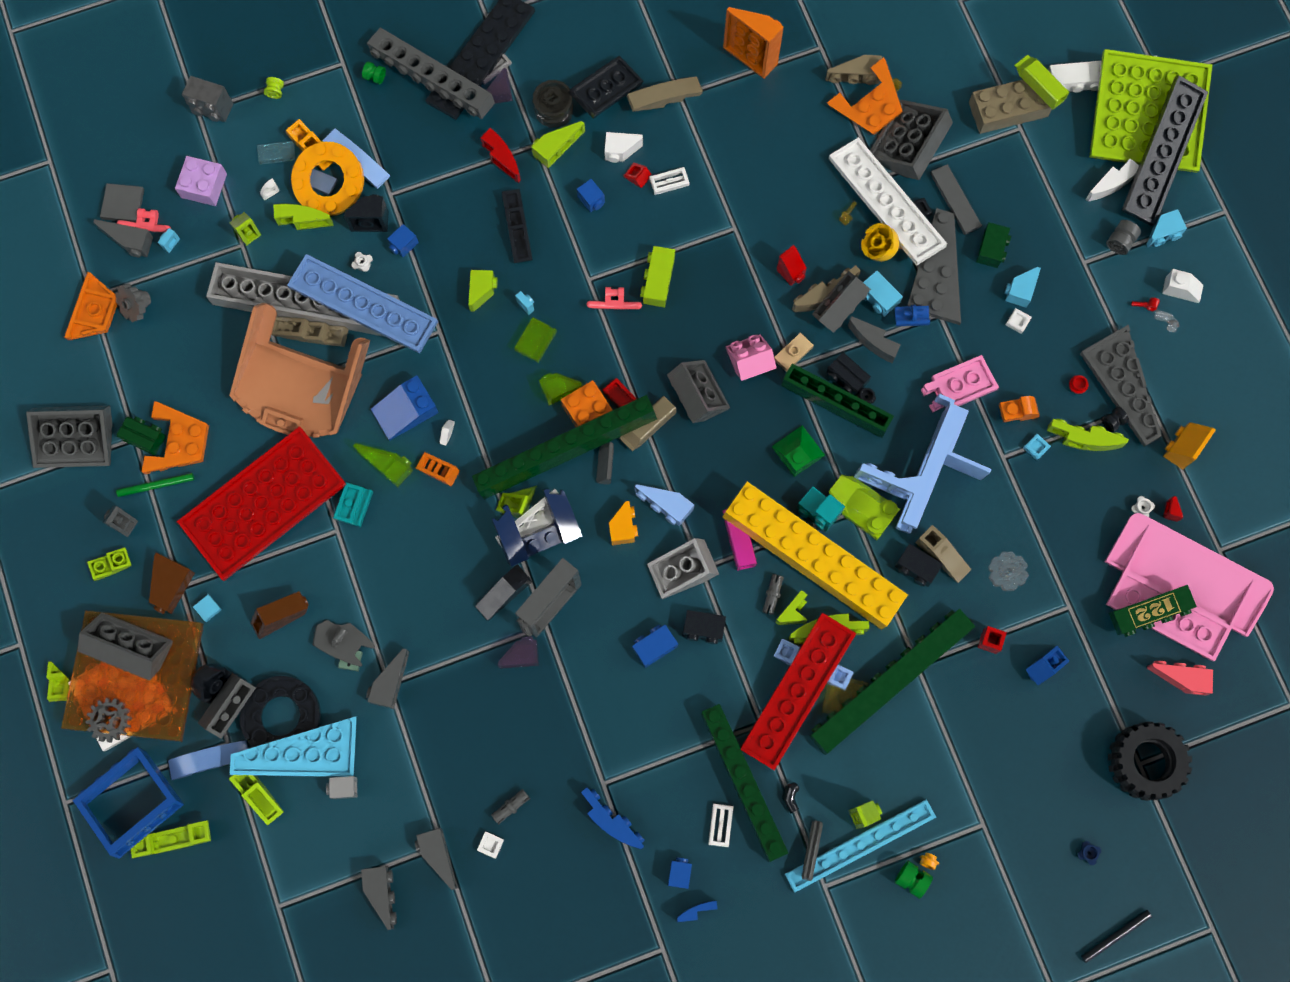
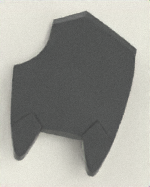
(340, 641)

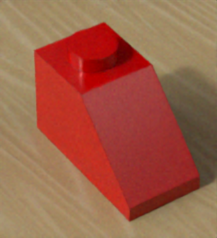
(791, 266)

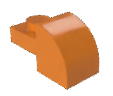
(1020, 409)

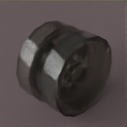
(553, 103)

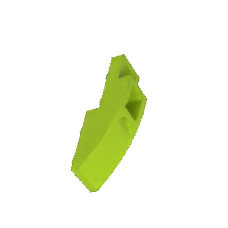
(1093, 439)
(858, 627)

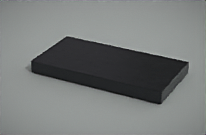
(606, 87)

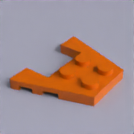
(877, 107)
(184, 443)

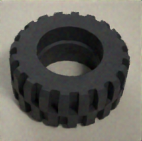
(1175, 757)

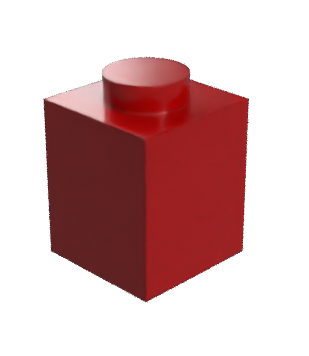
(992, 640)

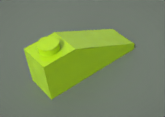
(555, 143)
(865, 814)

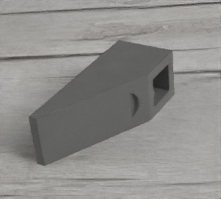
(378, 891)

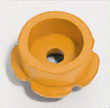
(929, 861)

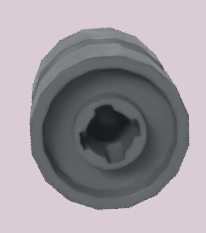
(1123, 237)

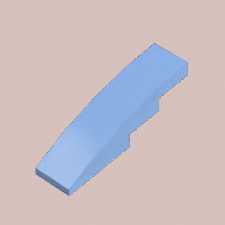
(372, 171)

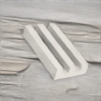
(674, 186)
(728, 828)

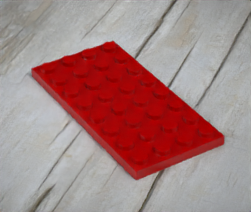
(261, 503)

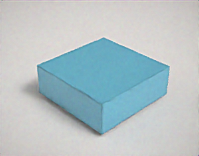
(1036, 447)
(207, 608)

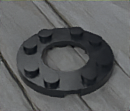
(272, 688)

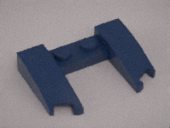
(520, 548)

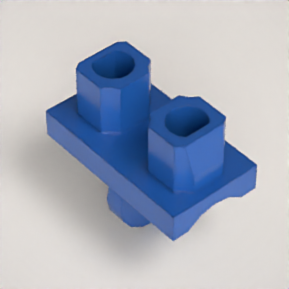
(912, 315)

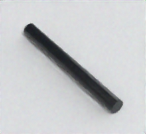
(1116, 936)

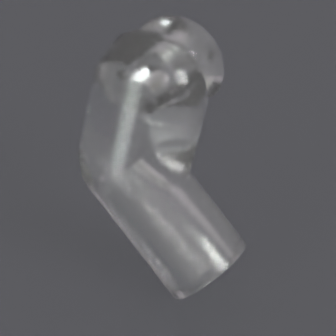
(1169, 319)

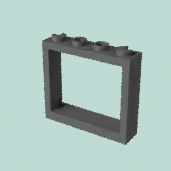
(548, 598)

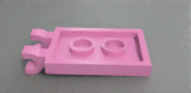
(962, 383)

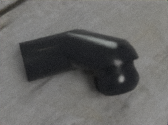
(789, 795)

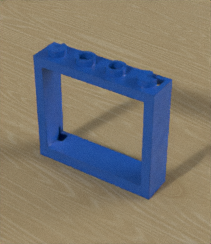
(145, 825)

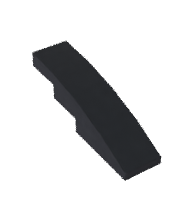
(517, 226)

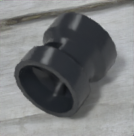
(1115, 419)

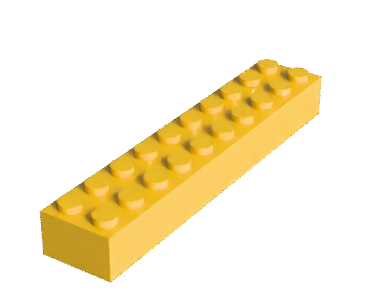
(815, 556)

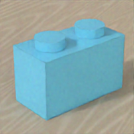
(882, 294)

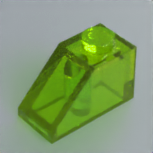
(557, 387)

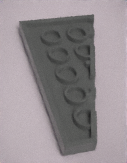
(937, 276)
(1122, 378)

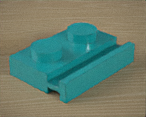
(353, 505)

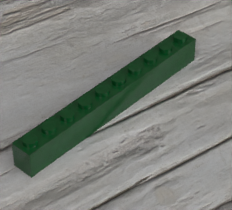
(564, 447)
(892, 681)

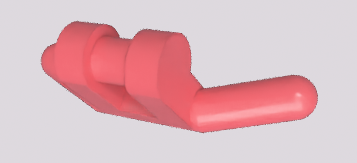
(140, 222)
(614, 304)

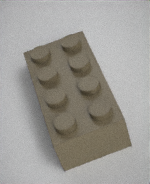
(1006, 106)

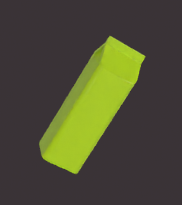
(1042, 81)

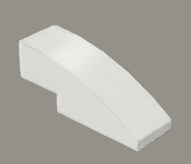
(1114, 181)

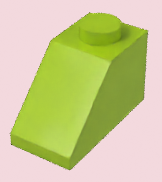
(245, 228)
(481, 287)

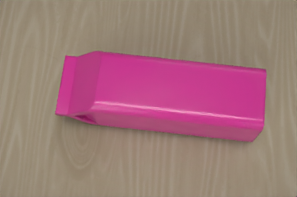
(741, 547)

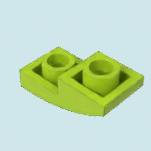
(110, 564)

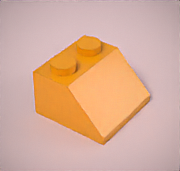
(1188, 444)

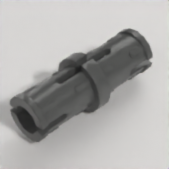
(773, 594)
(510, 806)

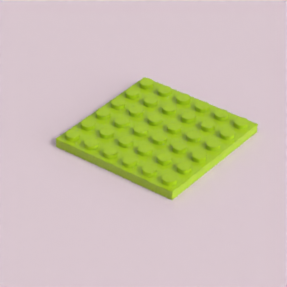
(1131, 100)

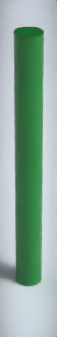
(155, 484)

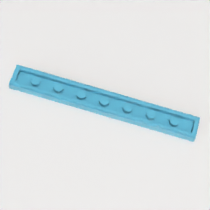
(863, 844)

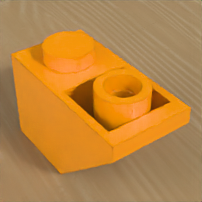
(621, 525)

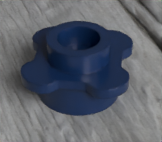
(1083, 854)

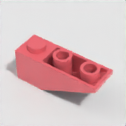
(1190, 680)

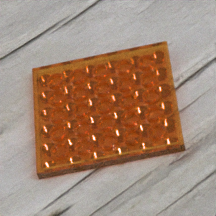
(155, 705)

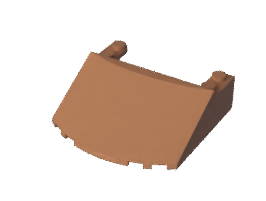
(280, 383)

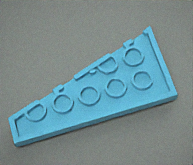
(310, 753)

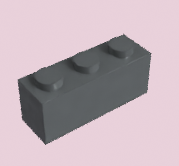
(841, 301)
(226, 705)

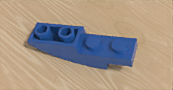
(616, 827)

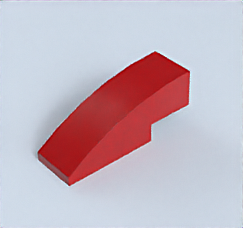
(500, 154)

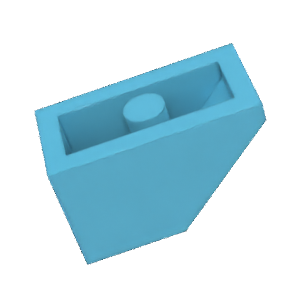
(1022, 288)

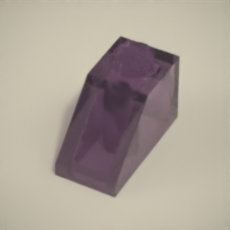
(521, 654)

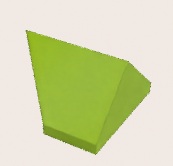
(517, 501)

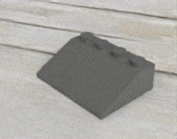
(912, 139)
(70, 436)

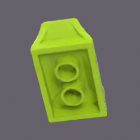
(864, 505)

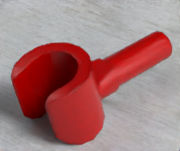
(1151, 305)

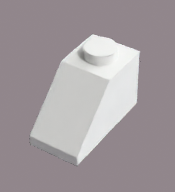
(621, 146)
(1182, 286)

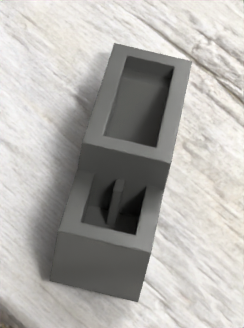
(873, 339)

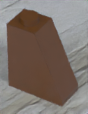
(168, 583)
(278, 614)

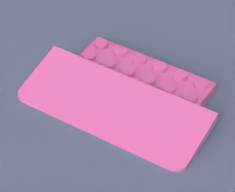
(1161, 560)

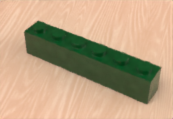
(837, 400)

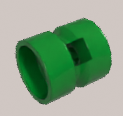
(915, 880)

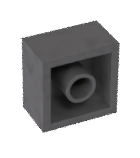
(207, 99)

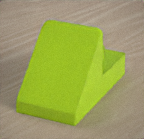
(790, 615)

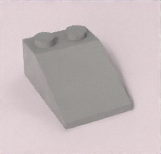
(683, 568)

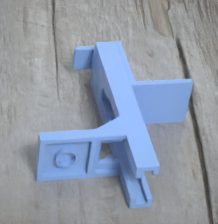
(919, 488)

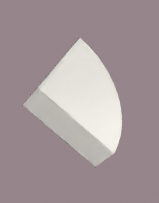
(269, 189)
(446, 432)

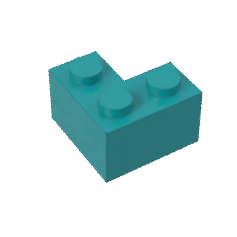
(820, 509)

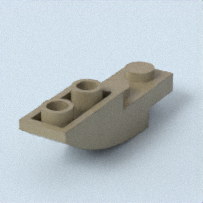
(818, 293)

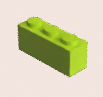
(658, 276)

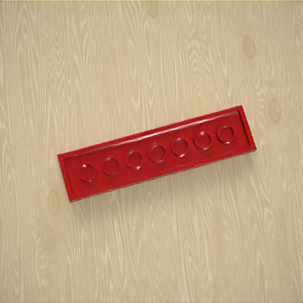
(798, 691)

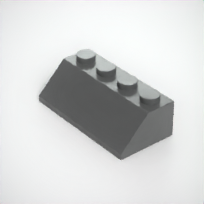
(124, 646)

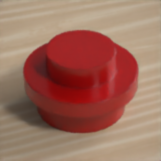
(1078, 384)

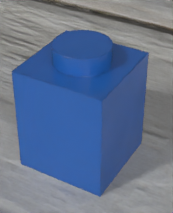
(591, 196)
(402, 241)
(680, 873)

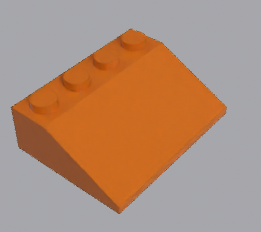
(753, 39)

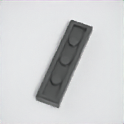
(956, 199)

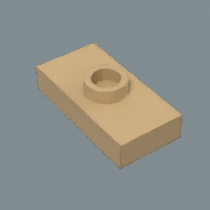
(793, 352)

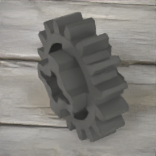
(117, 717)

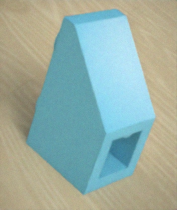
(1168, 227)

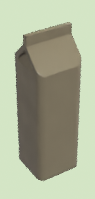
(664, 411)

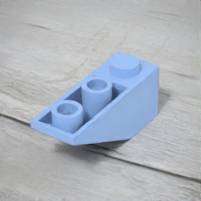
(670, 503)

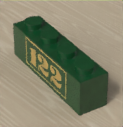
(1151, 610)

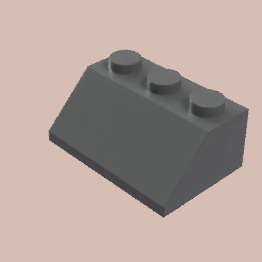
(698, 390)

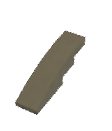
(663, 93)
(310, 332)

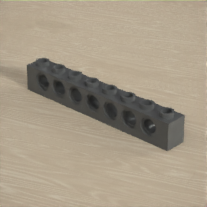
(430, 73)

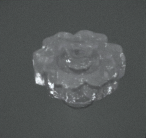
(1008, 580)

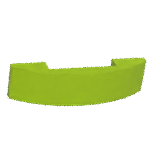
(172, 839)

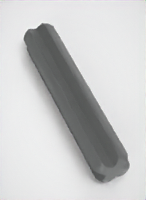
(812, 850)

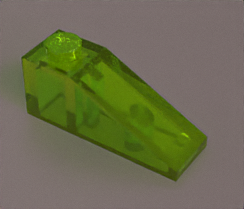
(388, 463)

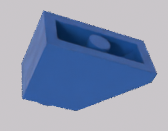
(1047, 665)

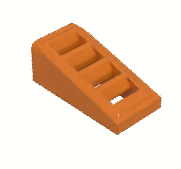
(448, 474)

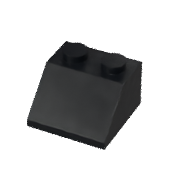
(368, 215)

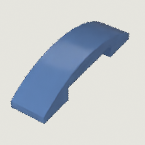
(204, 759)

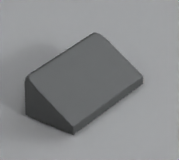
(605, 462)

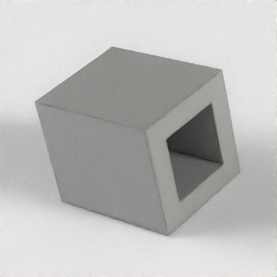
(342, 787)

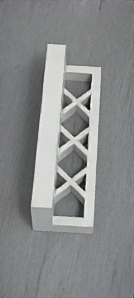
(534, 522)

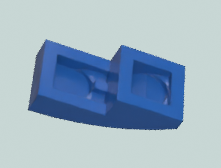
(691, 913)

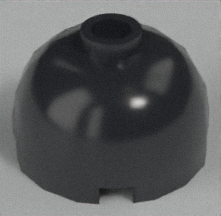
(208, 681)

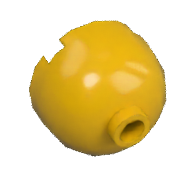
(880, 242)

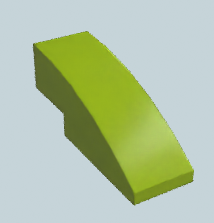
(301, 216)
(257, 796)

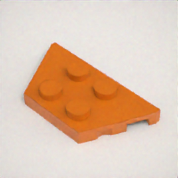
(92, 311)

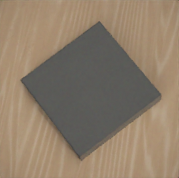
(121, 202)

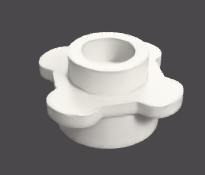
(362, 266)
(1141, 501)

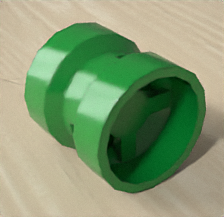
(373, 72)

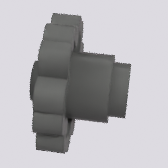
(132, 302)

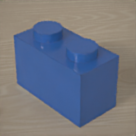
(654, 645)

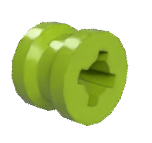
(273, 87)

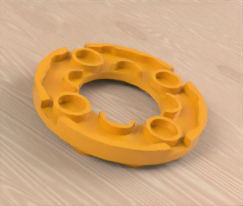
(351, 187)

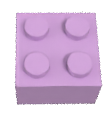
(201, 181)

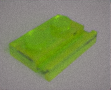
(535, 340)

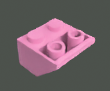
(751, 357)

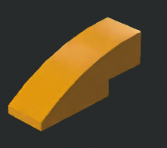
(304, 138)

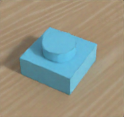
(168, 240)
(525, 302)

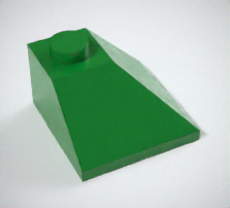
(798, 451)

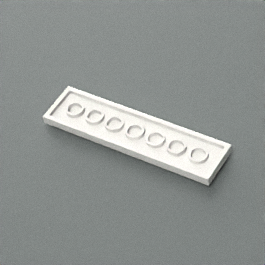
(887, 200)

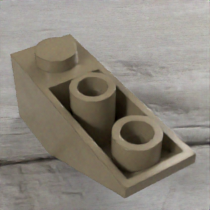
(855, 71)
(940, 548)

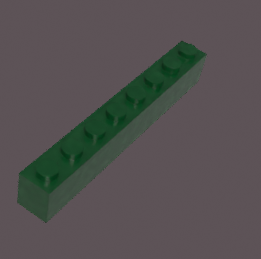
(744, 783)

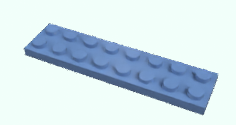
(363, 303)

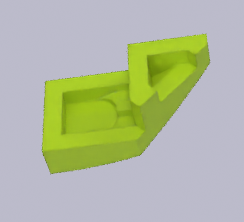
(58, 684)

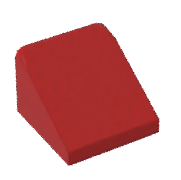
(637, 174)
(1173, 510)

